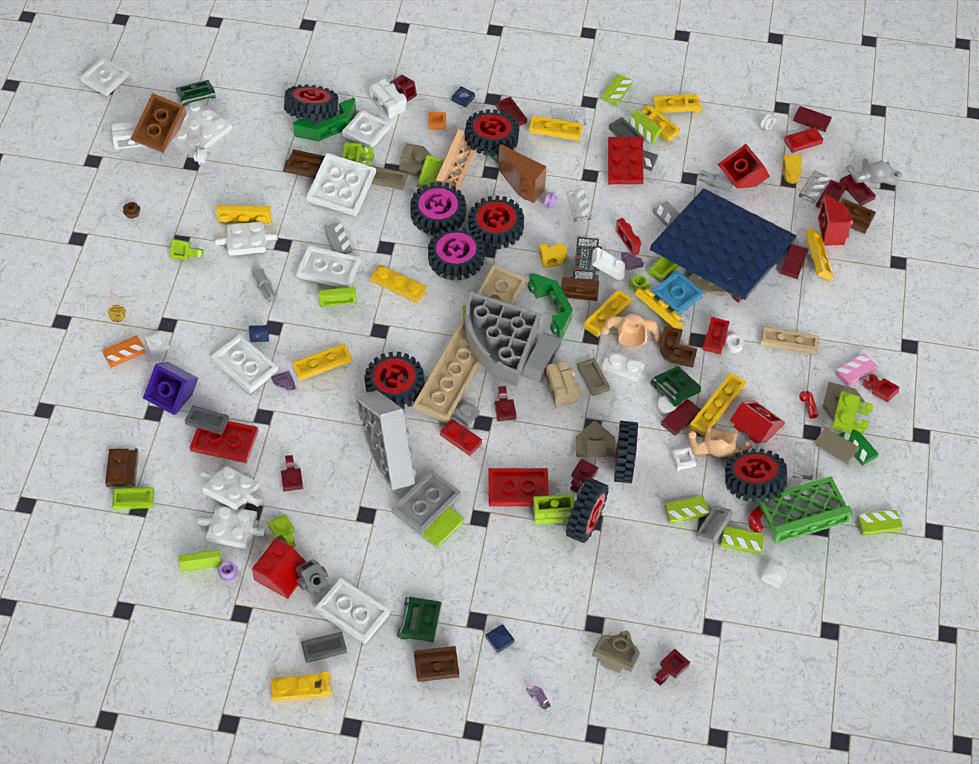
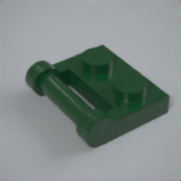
(195, 92)
(679, 381)
(426, 620)

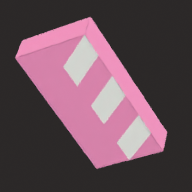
(855, 369)

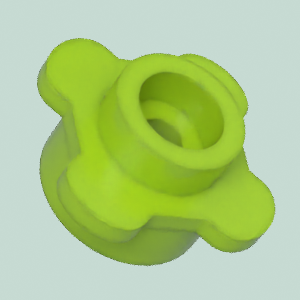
(639, 281)

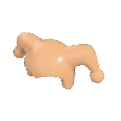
(632, 329)
(717, 443)

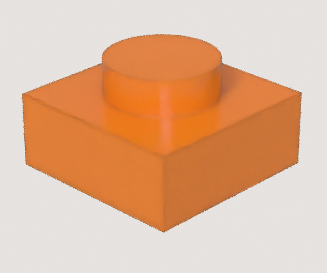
(437, 121)

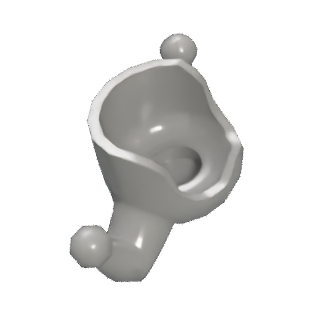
(875, 173)

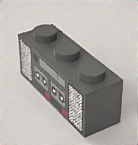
(583, 259)

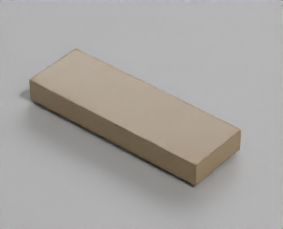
(789, 340)

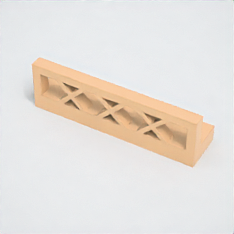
(455, 152)

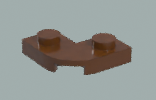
(673, 351)

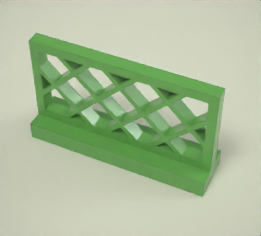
(813, 522)

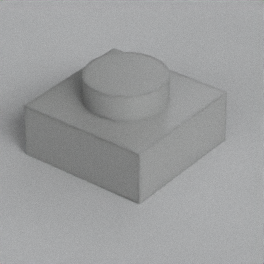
(466, 413)

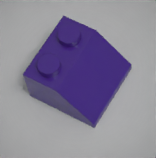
(170, 387)

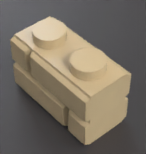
(562, 384)

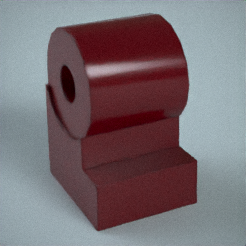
(405, 86)

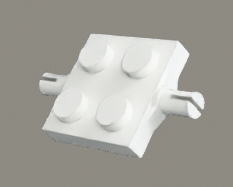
(246, 238)
(231, 487)
(231, 526)

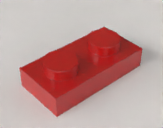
(803, 140)
(628, 237)
(716, 335)
(461, 437)

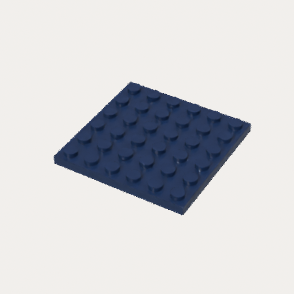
(723, 243)

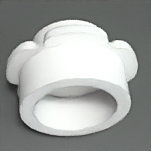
(767, 121)
(200, 156)

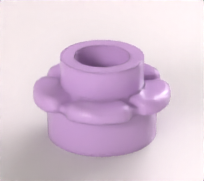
(550, 199)
(228, 566)

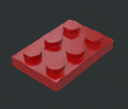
(625, 160)
(233, 444)
(516, 486)

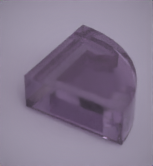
(631, 262)
(284, 380)
(540, 696)

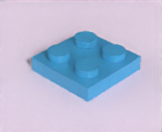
(678, 292)

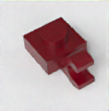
(504, 407)
(581, 473)
(291, 477)
(671, 665)

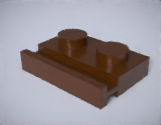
(304, 163)
(861, 215)
(580, 288)
(121, 467)
(436, 664)

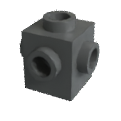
(312, 577)

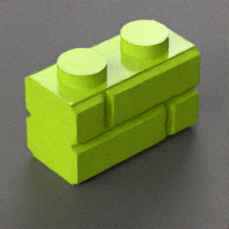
(552, 508)

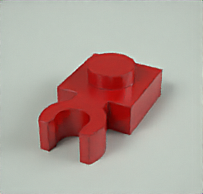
(882, 389)

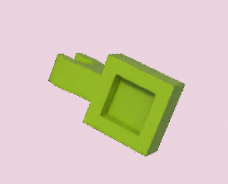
(182, 250)
(282, 529)

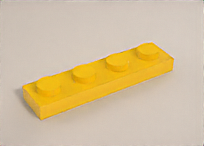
(718, 404)

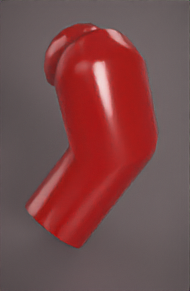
(807, 397)
(754, 520)

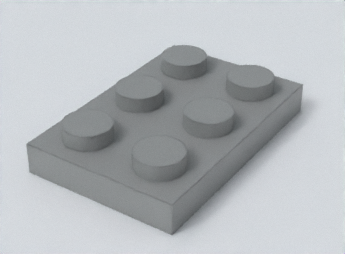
(426, 502)

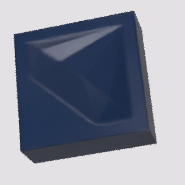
(463, 96)
(259, 333)
(499, 638)

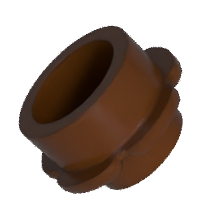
(131, 210)

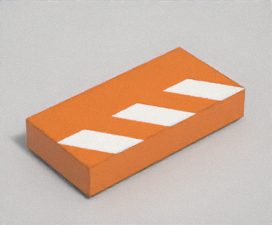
(123, 351)

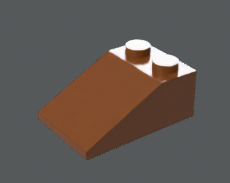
(159, 123)
(522, 173)

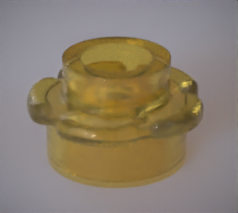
(117, 313)

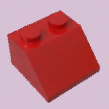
(744, 168)
(834, 221)
(756, 421)
(277, 568)

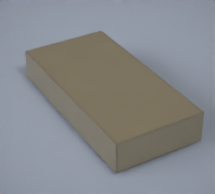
(390, 178)
(593, 377)
(836, 445)

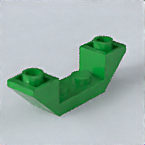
(328, 128)
(544, 286)

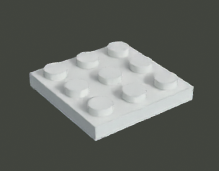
(200, 128)
(341, 184)

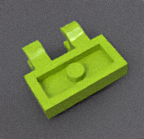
(354, 152)
(846, 412)

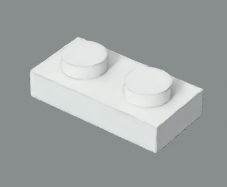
(608, 264)
(622, 366)

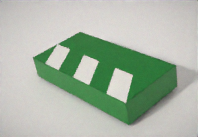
(866, 451)

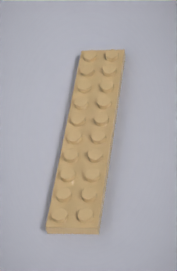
(457, 363)

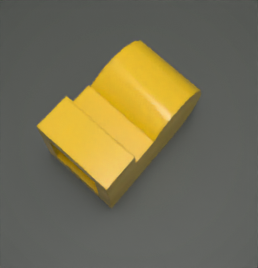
(792, 168)
(552, 255)

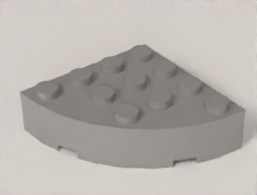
(500, 335)
(387, 438)

